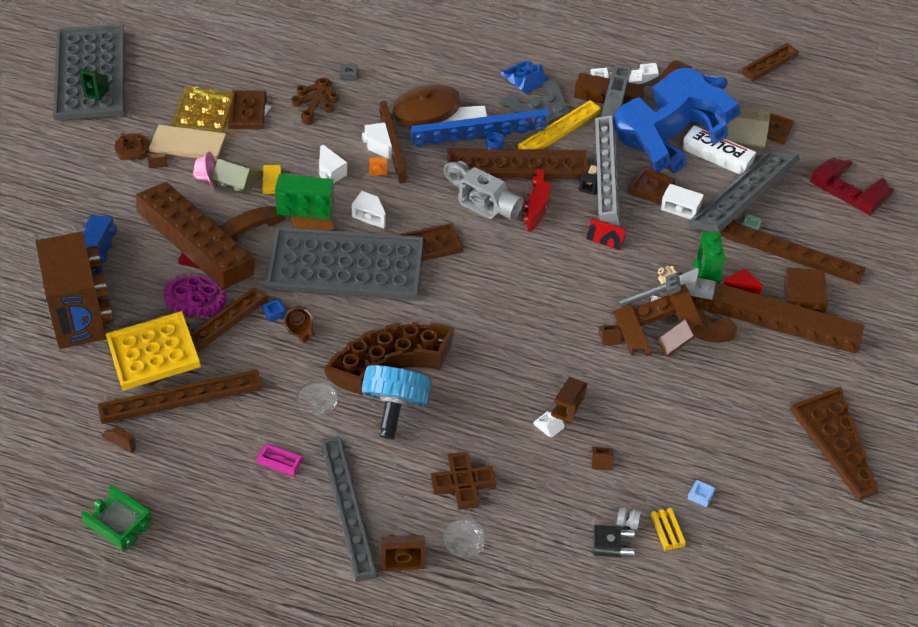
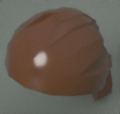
(299, 322)

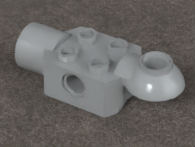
(483, 191)

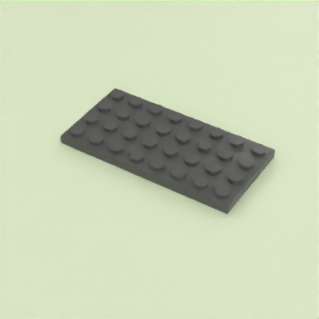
(92, 49)
(345, 263)

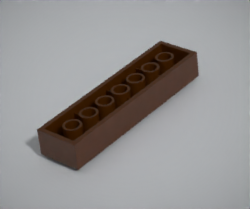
(195, 235)

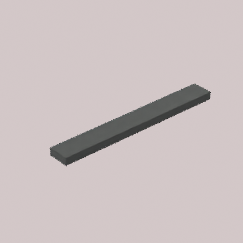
(348, 510)

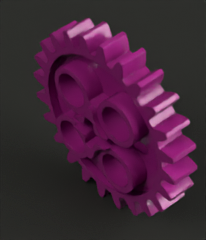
(194, 295)

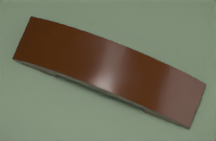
(251, 220)

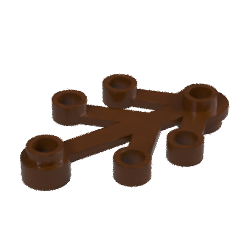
(321, 86)

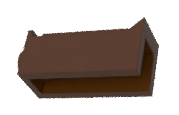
(569, 399)

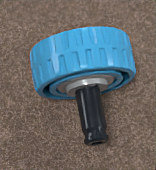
(396, 389)

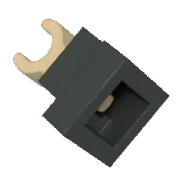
(588, 181)

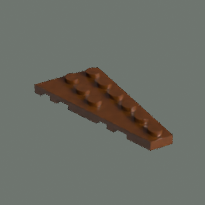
(835, 434)

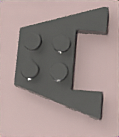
(552, 100)

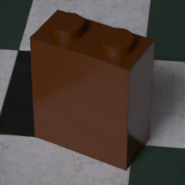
(806, 288)

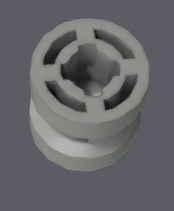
(633, 521)

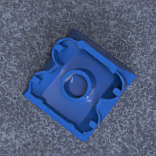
(525, 76)

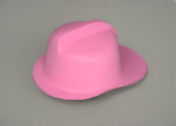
(204, 169)

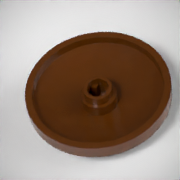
(426, 105)

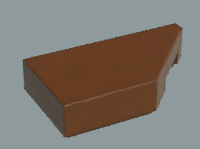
(120, 438)

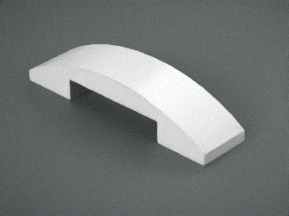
(646, 73)

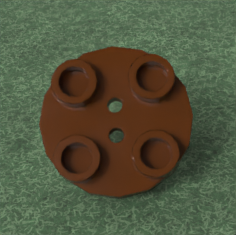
(132, 146)

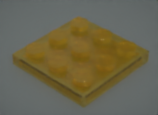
(203, 109)

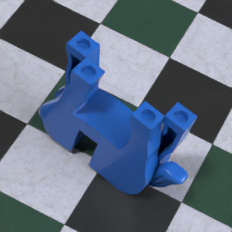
(679, 99)

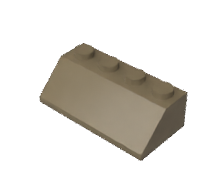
(748, 128)

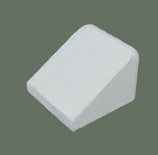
(549, 424)

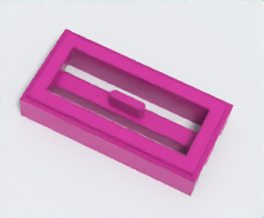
(278, 462)

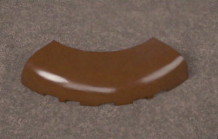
(392, 347)

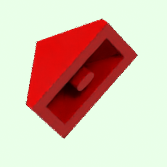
(744, 281)

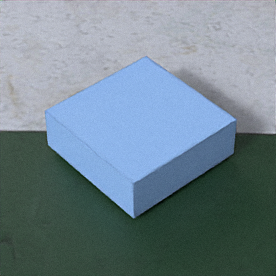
(701, 493)

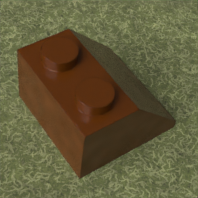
(402, 552)

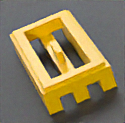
(663, 515)

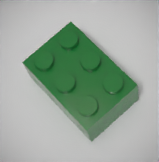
(304, 196)

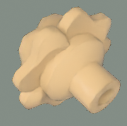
(665, 272)

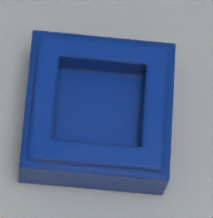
(274, 310)

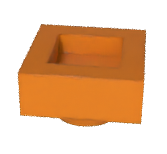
(377, 166)

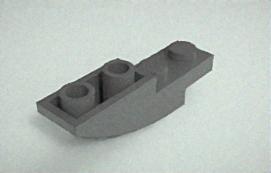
(616, 90)

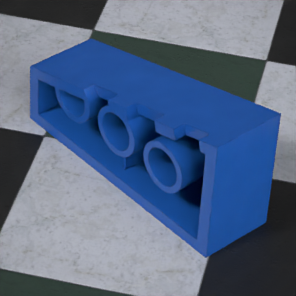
(99, 232)

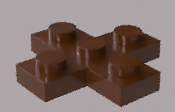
(463, 480)

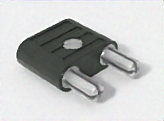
(608, 541)

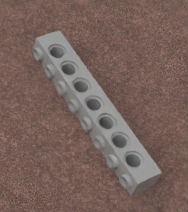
(607, 171)

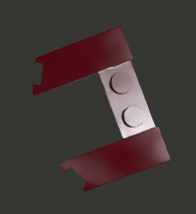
(827, 179)

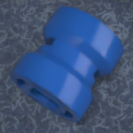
(495, 140)

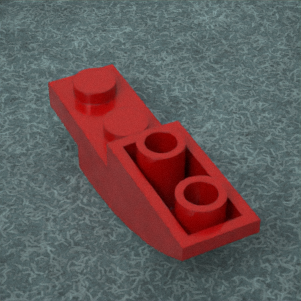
(537, 202)

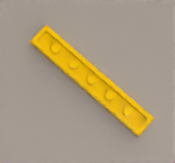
(562, 127)

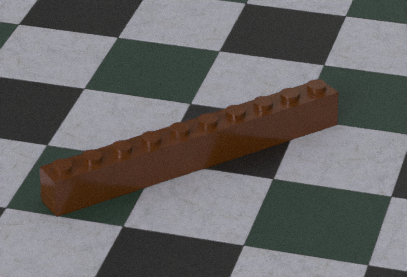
(783, 317)

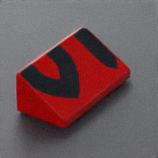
(606, 234)

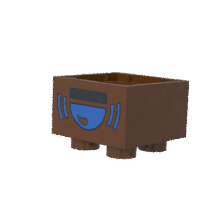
(73, 289)

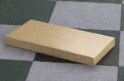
(186, 142)

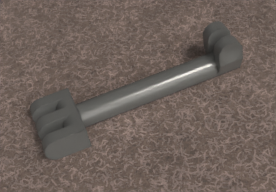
(672, 286)

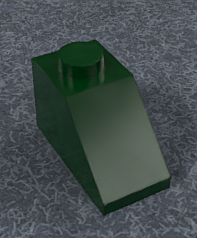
(93, 84)

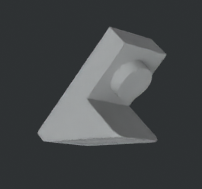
(697, 286)

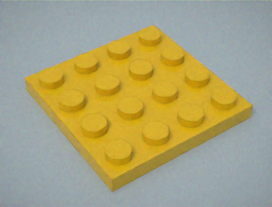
(152, 350)

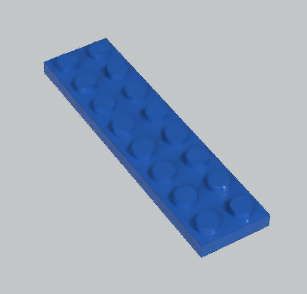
(479, 127)

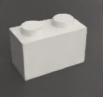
(681, 201)

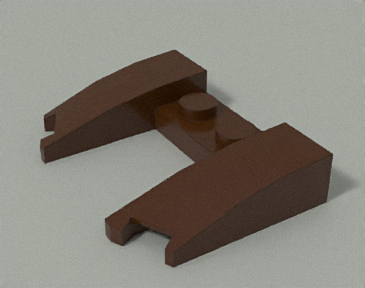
(632, 319)

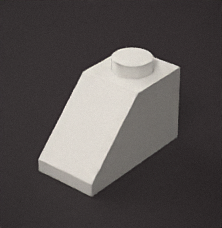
(377, 139)
(331, 165)
(369, 209)

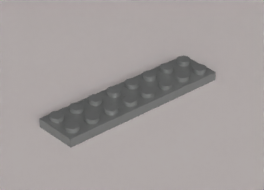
(744, 191)

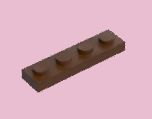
(769, 62)

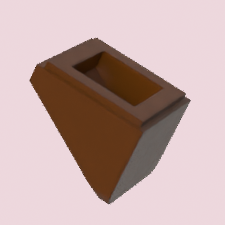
(157, 160)
(610, 334)
(602, 458)

